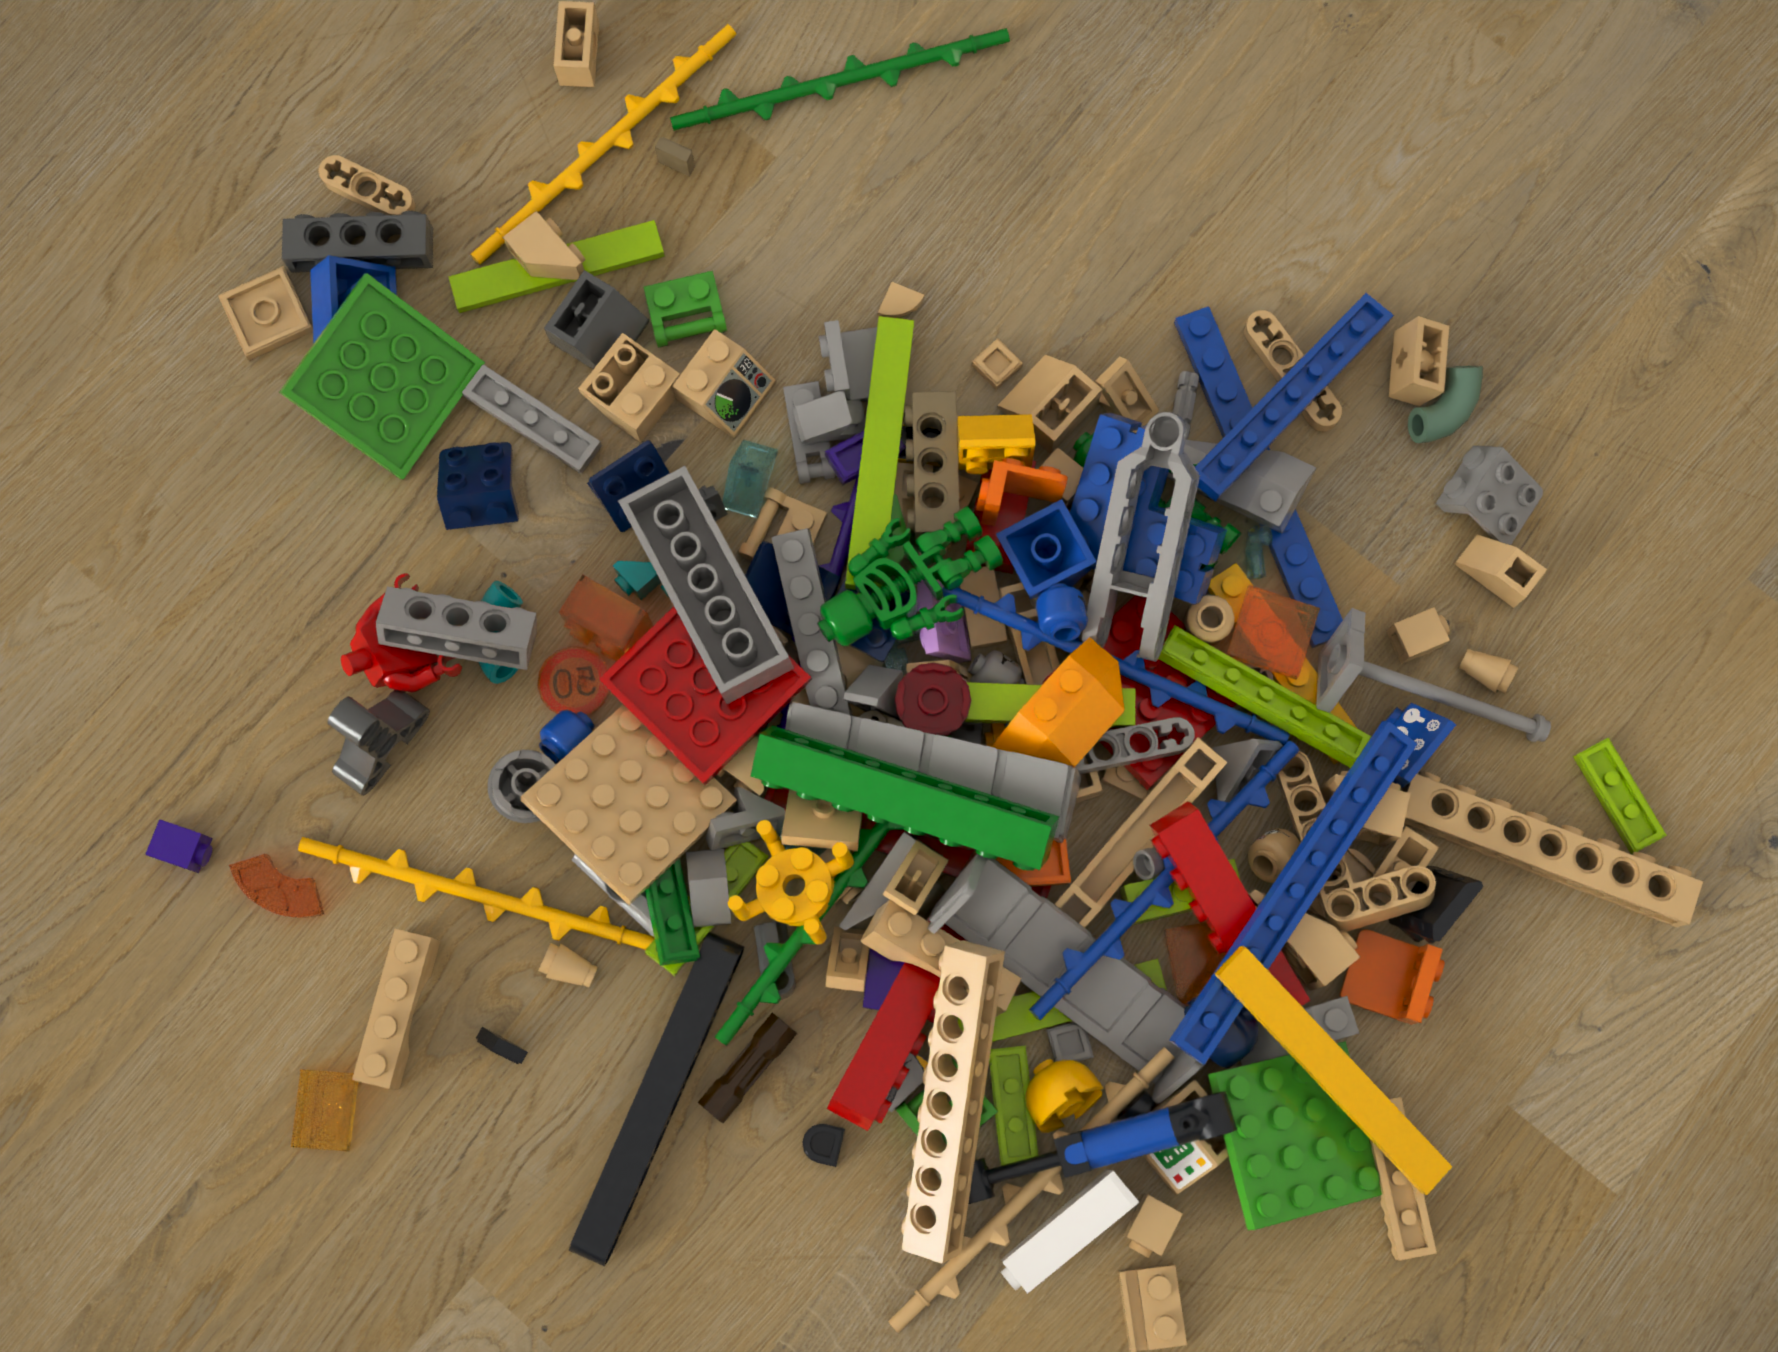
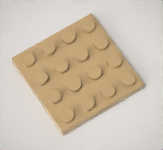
(626, 804)

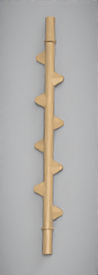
(1017, 1198)

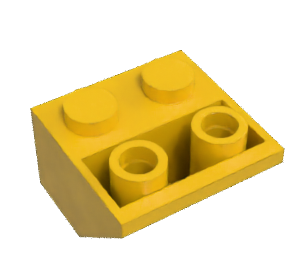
(994, 438)

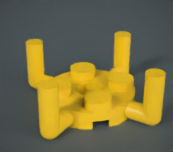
(779, 871)

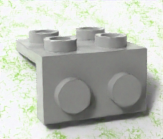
(849, 359)
(1492, 491)

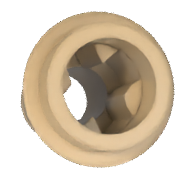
(1490, 670)
(567, 966)

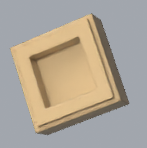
(996, 364)

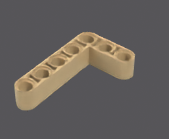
(1343, 889)

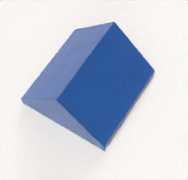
(1047, 549)

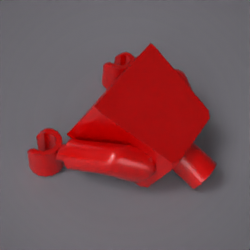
(390, 665)

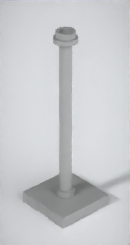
(1343, 661)

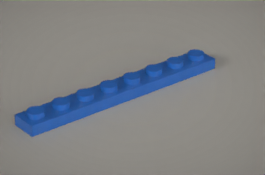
(1291, 396)

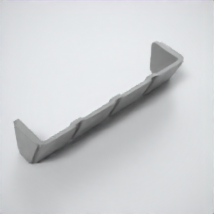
(1001, 773)
(1109, 1002)

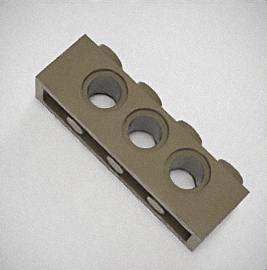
(939, 412)

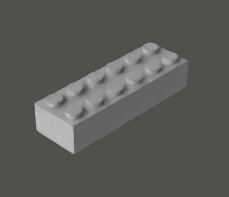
(706, 585)

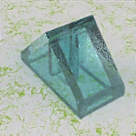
(748, 478)

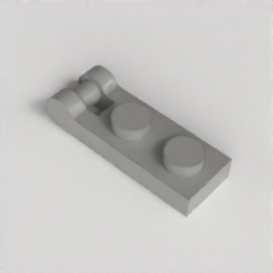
(795, 396)

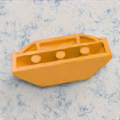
(1068, 709)

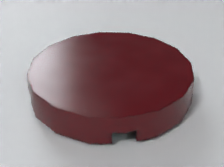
(933, 699)

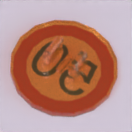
(572, 681)

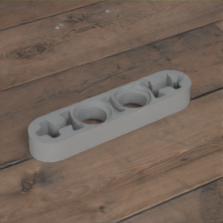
(1125, 755)

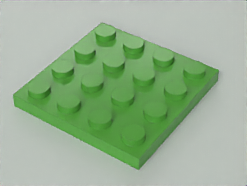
(382, 376)
(1292, 1144)

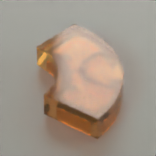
(274, 890)

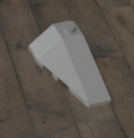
(1266, 490)

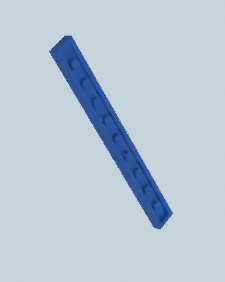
(1229, 405)
(1298, 883)

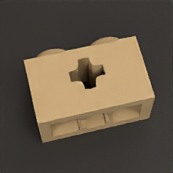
(1419, 361)

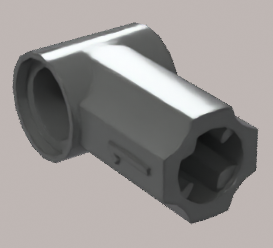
(774, 933)

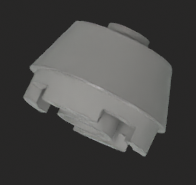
(512, 778)

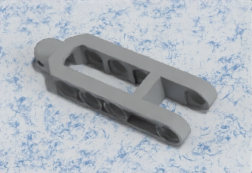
(1162, 448)

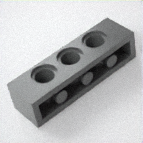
(409, 252)

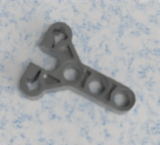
(372, 735)

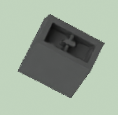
(593, 320)

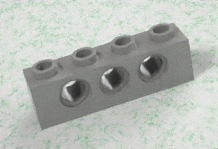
(474, 640)

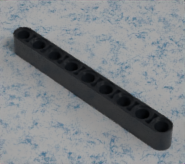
(656, 1099)

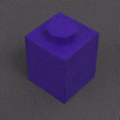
(180, 846)

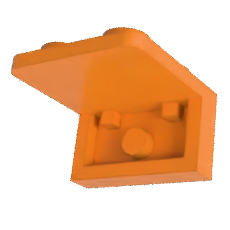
(1015, 478)
(1392, 977)

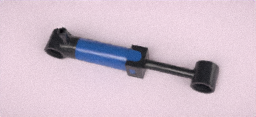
(1116, 1142)

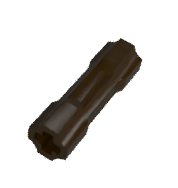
(731, 1087)

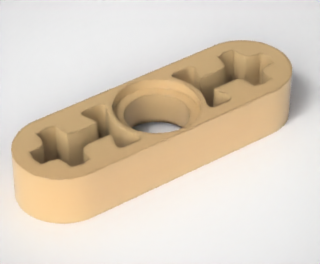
(358, 175)

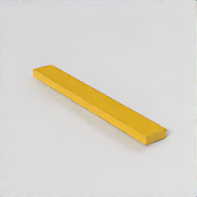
(1333, 1070)

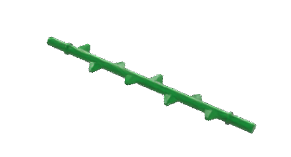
(825, 86)
(781, 954)

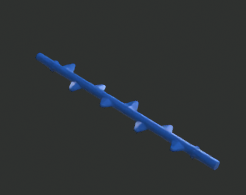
(1131, 668)
(1158, 891)

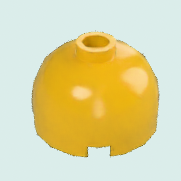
(1060, 1091)

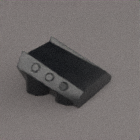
(1451, 898)

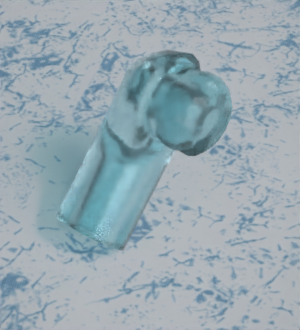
(1254, 551)

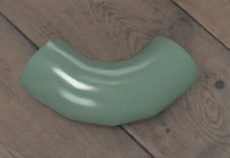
(1451, 409)

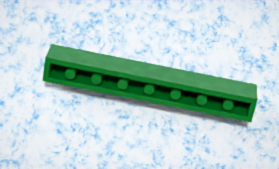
(905, 798)

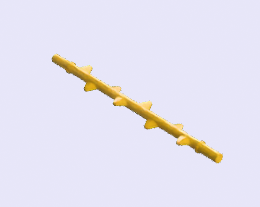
(618, 136)
(465, 887)

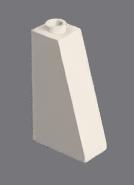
(1068, 1231)

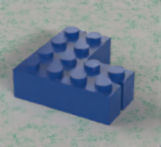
(1091, 502)

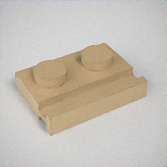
(1152, 1308)

